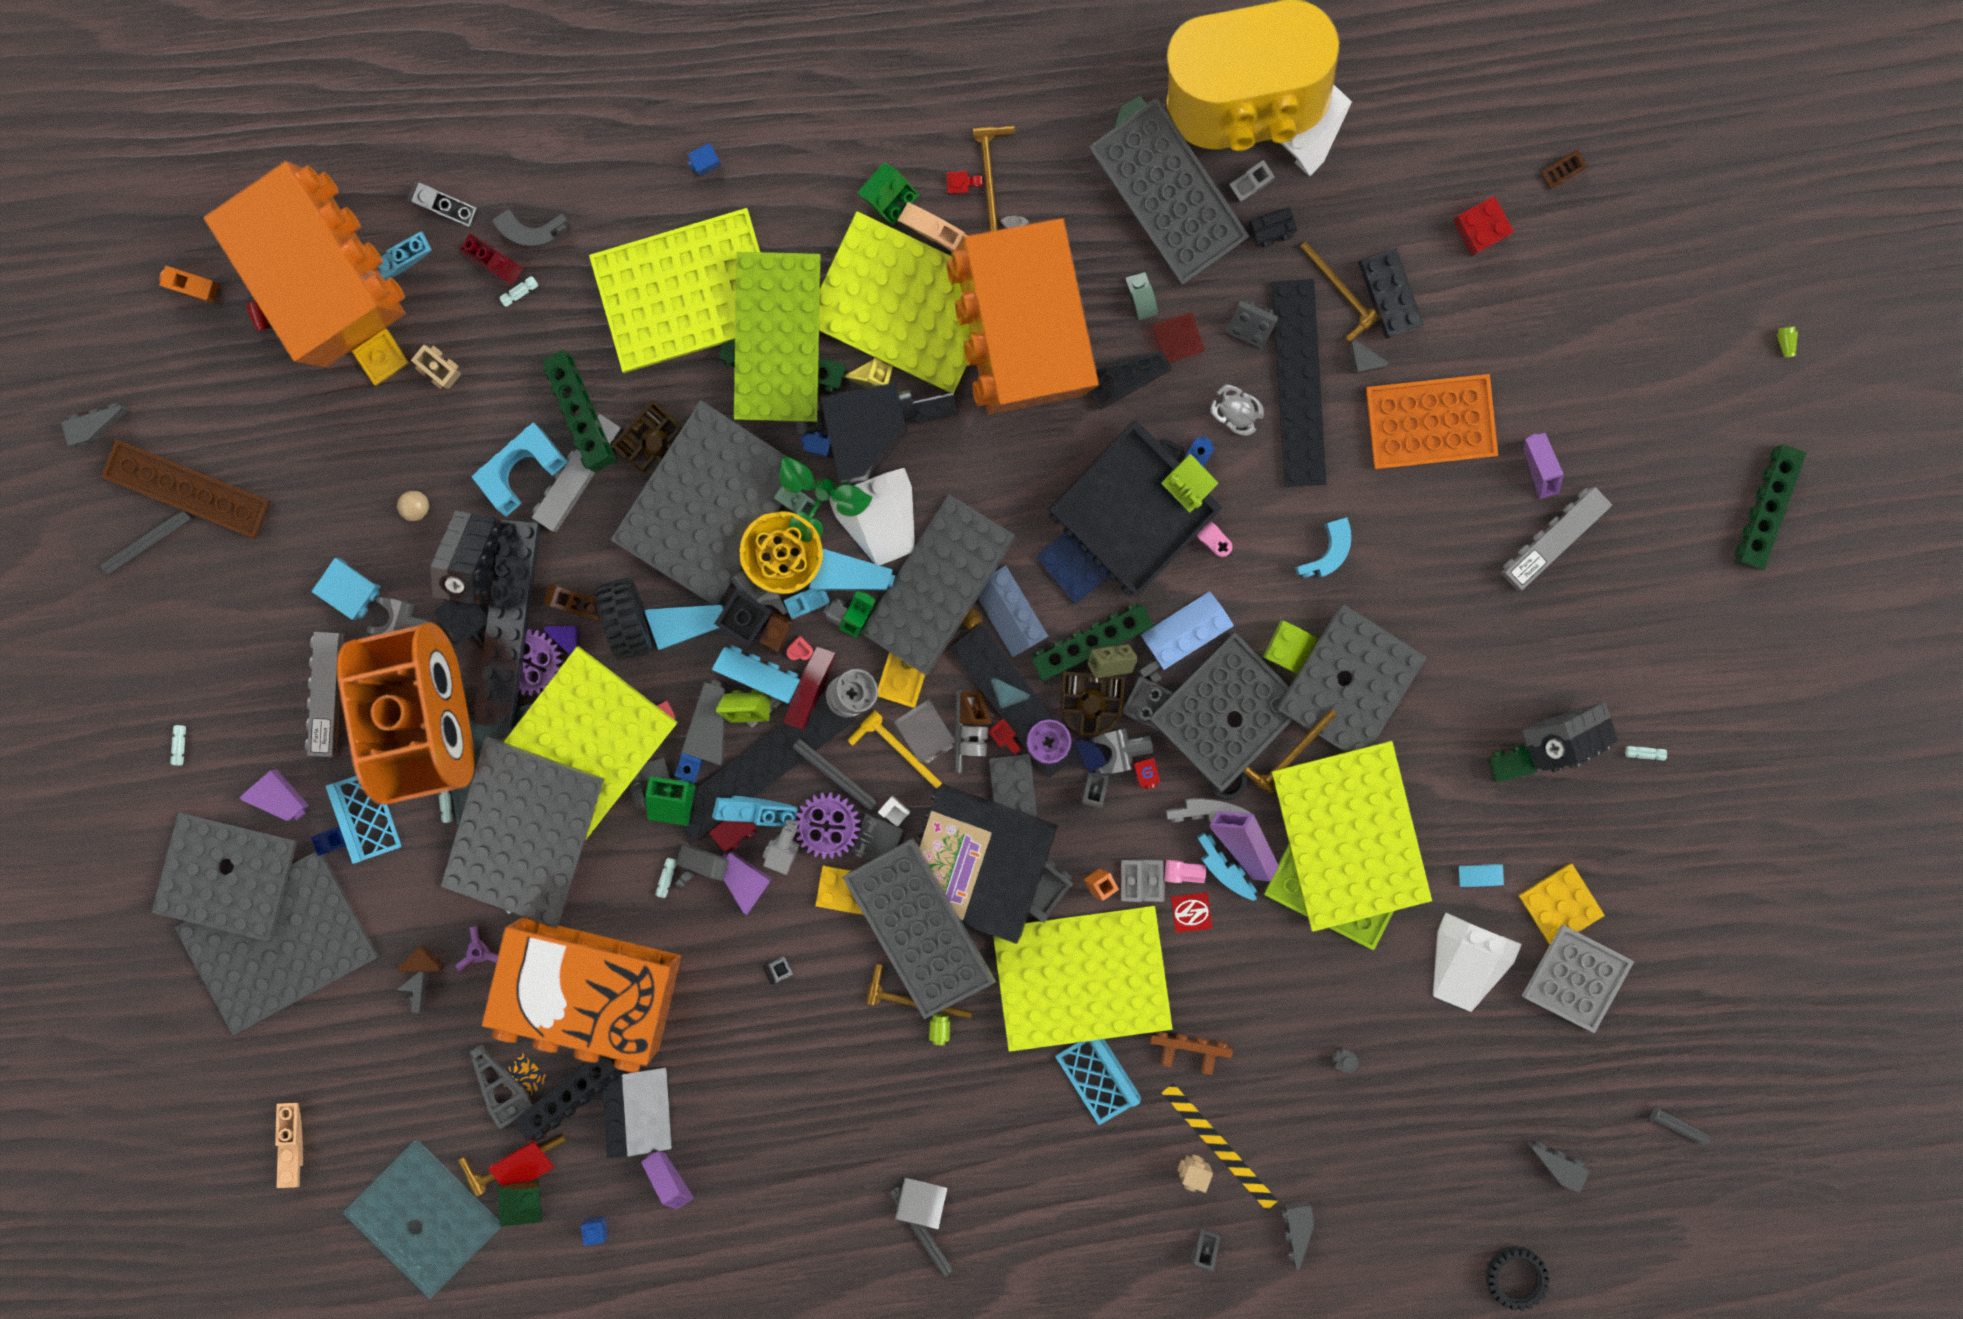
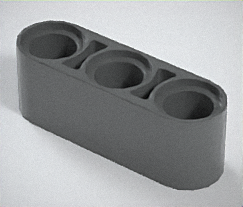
(702, 862)

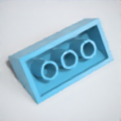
(757, 674)

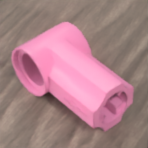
(1179, 871)

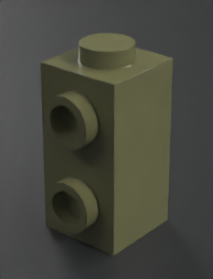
(1112, 661)

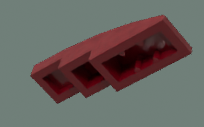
(809, 688)

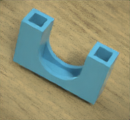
(494, 475)

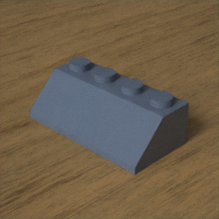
(1010, 612)

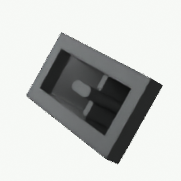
(1365, 359)
(1095, 790)
(1205, 1251)

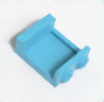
(346, 589)

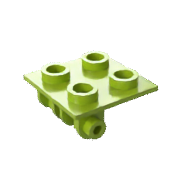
(1190, 483)

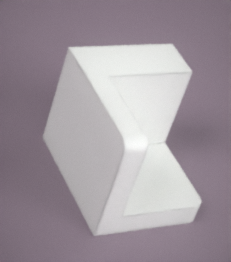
(894, 811)

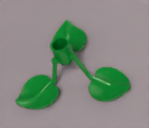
(849, 498)

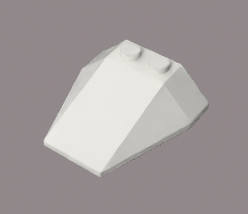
(1313, 145)
(887, 524)
(1469, 962)

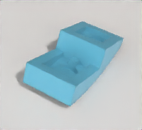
(806, 602)
(1481, 875)

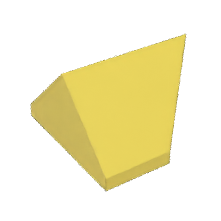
(871, 374)

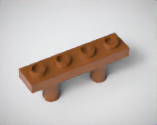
(1200, 1045)

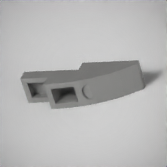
(1199, 807)

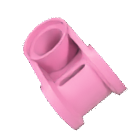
(1211, 536)

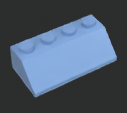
(1186, 630)

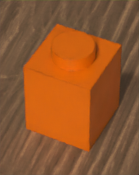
(1101, 884)

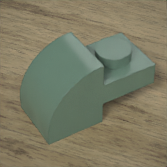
(1142, 296)
(795, 501)

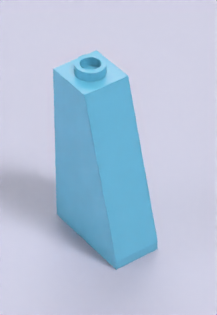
(850, 574)
(681, 624)

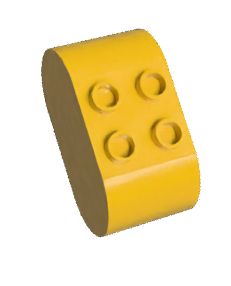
(1252, 74)

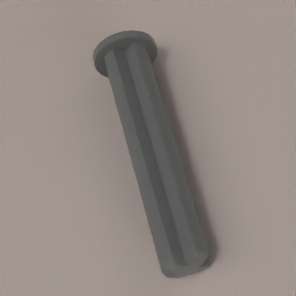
(1679, 1126)

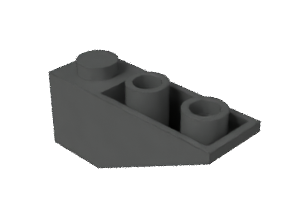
(440, 204)
(90, 427)
(1566, 1171)
(1300, 1226)

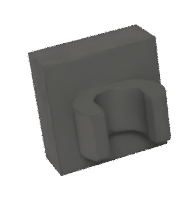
(1150, 670)

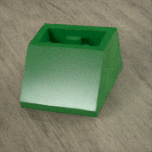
(888, 193)
(669, 800)

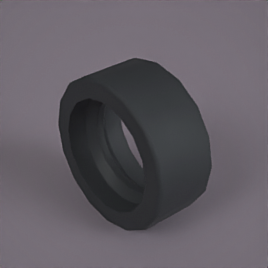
(1233, 794)

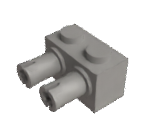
(782, 850)

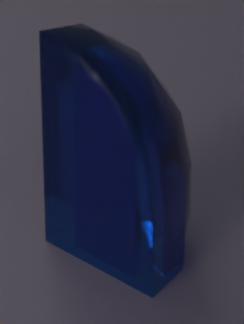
(1090, 755)

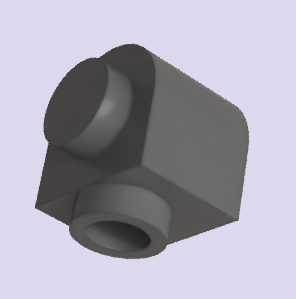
(835, 611)
(1345, 1060)

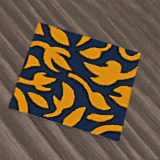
(526, 1074)

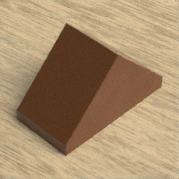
(973, 709)
(421, 961)

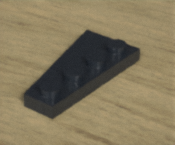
(1128, 377)

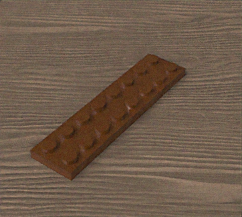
(185, 489)

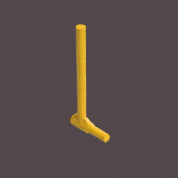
(872, 723)

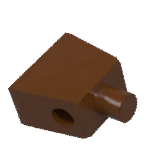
(776, 632)

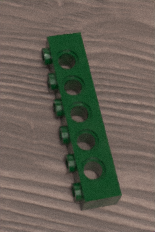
(831, 383)
(602, 454)
(1793, 461)
(1141, 623)

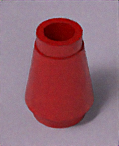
(257, 316)

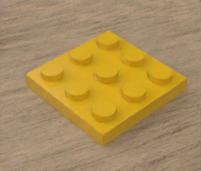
(1561, 900)

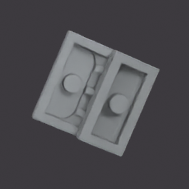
(1142, 880)
(921, 1203)

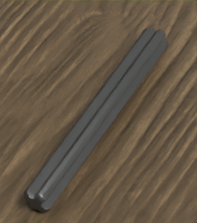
(145, 542)
(834, 774)
(926, 1240)

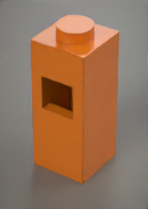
(189, 284)

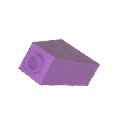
(1246, 843)

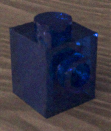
(328, 841)

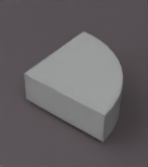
(1014, 221)

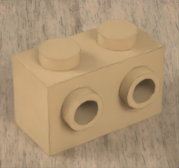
(431, 363)
(1195, 1173)

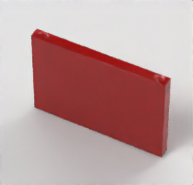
(521, 1165)

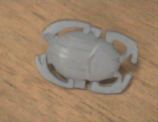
(1237, 410)

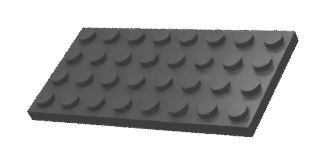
(1168, 191)
(938, 584)
(919, 928)

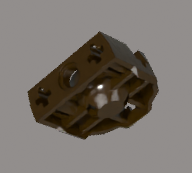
(654, 445)
(1097, 700)

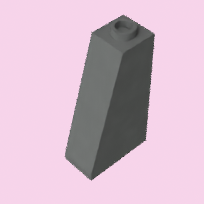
(707, 727)

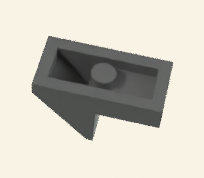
(418, 986)

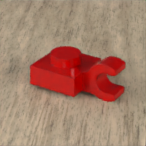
(959, 182)
(1004, 734)

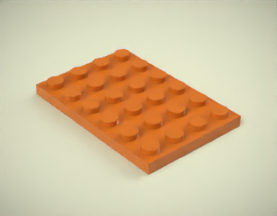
(1431, 421)

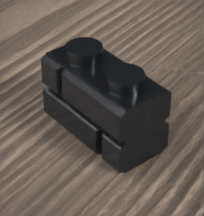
(1273, 227)
(935, 408)

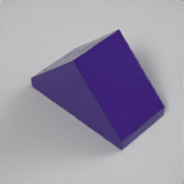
(566, 636)

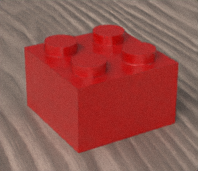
(1483, 225)

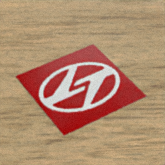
(1191, 912)

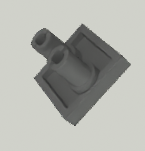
(1251, 323)
(1145, 700)

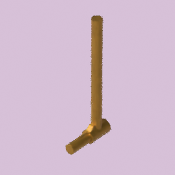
(984, 136)
(1367, 318)
(1266, 781)
(875, 995)
(478, 1183)

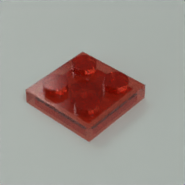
(1178, 337)

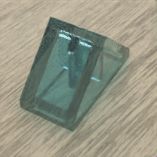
(1007, 694)

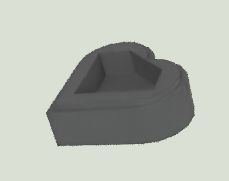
(685, 879)

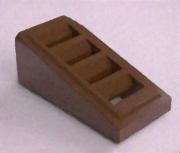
(1580, 161)

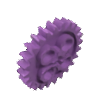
(538, 646)
(829, 807)

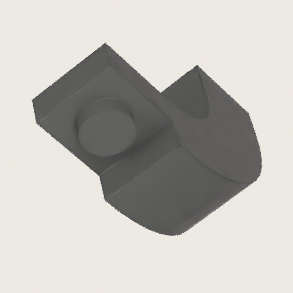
(530, 237)

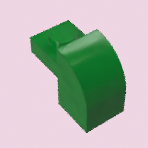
(857, 614)

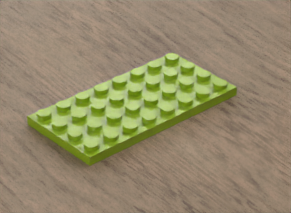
(777, 336)

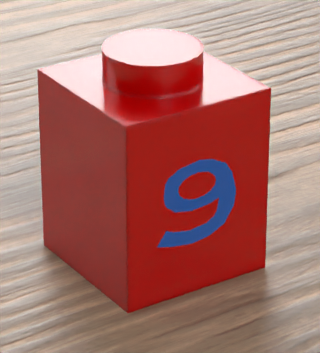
(1146, 773)

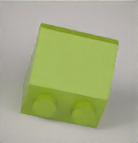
(1290, 647)
(744, 707)

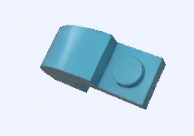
(1338, 548)

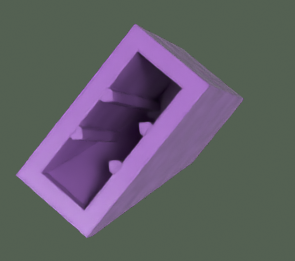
(1543, 465)
(276, 796)
(744, 881)
(666, 1180)

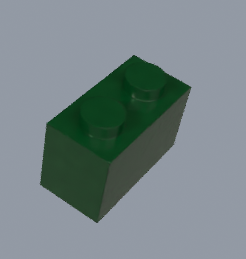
(1511, 764)

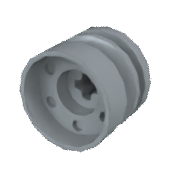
(859, 686)

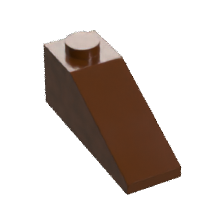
(572, 601)

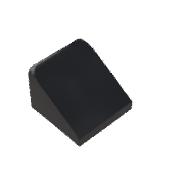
(777, 970)

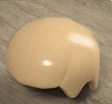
(413, 506)

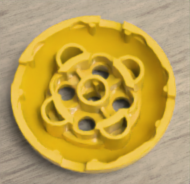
(759, 540)

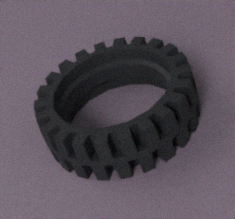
(1531, 1298)

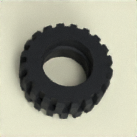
(623, 619)

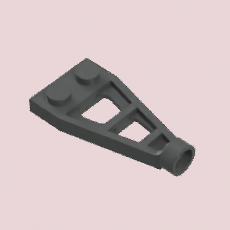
(512, 1108)

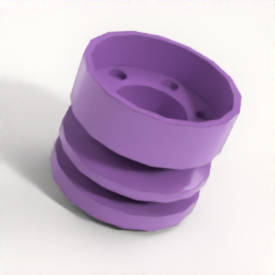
(1052, 730)

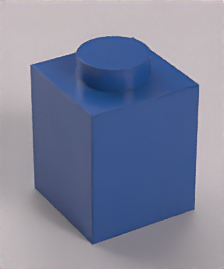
(703, 160)
(594, 1231)

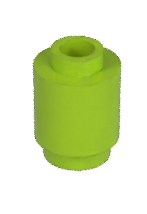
(939, 1029)

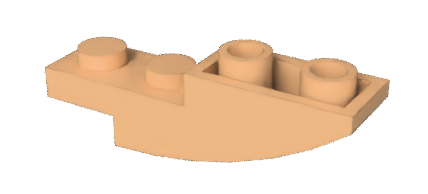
(931, 227)
(289, 1145)

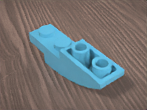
(404, 255)
(754, 810)
(1229, 875)

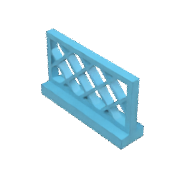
(347, 826)
(1115, 1072)

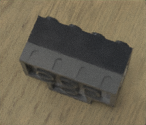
(465, 559)
(1570, 738)

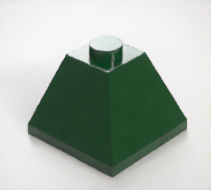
(519, 1203)

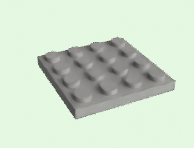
(1578, 978)

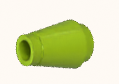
(1788, 340)

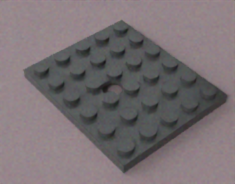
(1379, 673)
(1198, 712)
(237, 902)

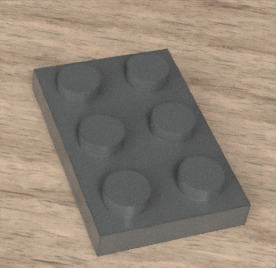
(1013, 782)

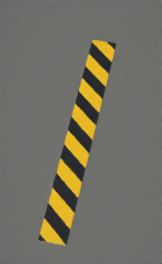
(1219, 1146)

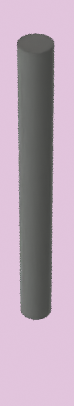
(958, 768)

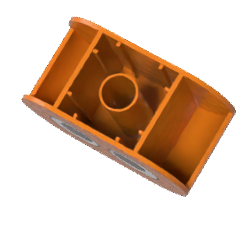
(406, 714)

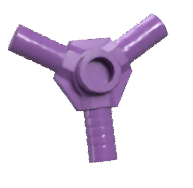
(476, 951)

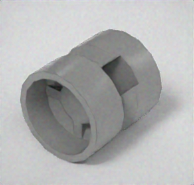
(974, 748)

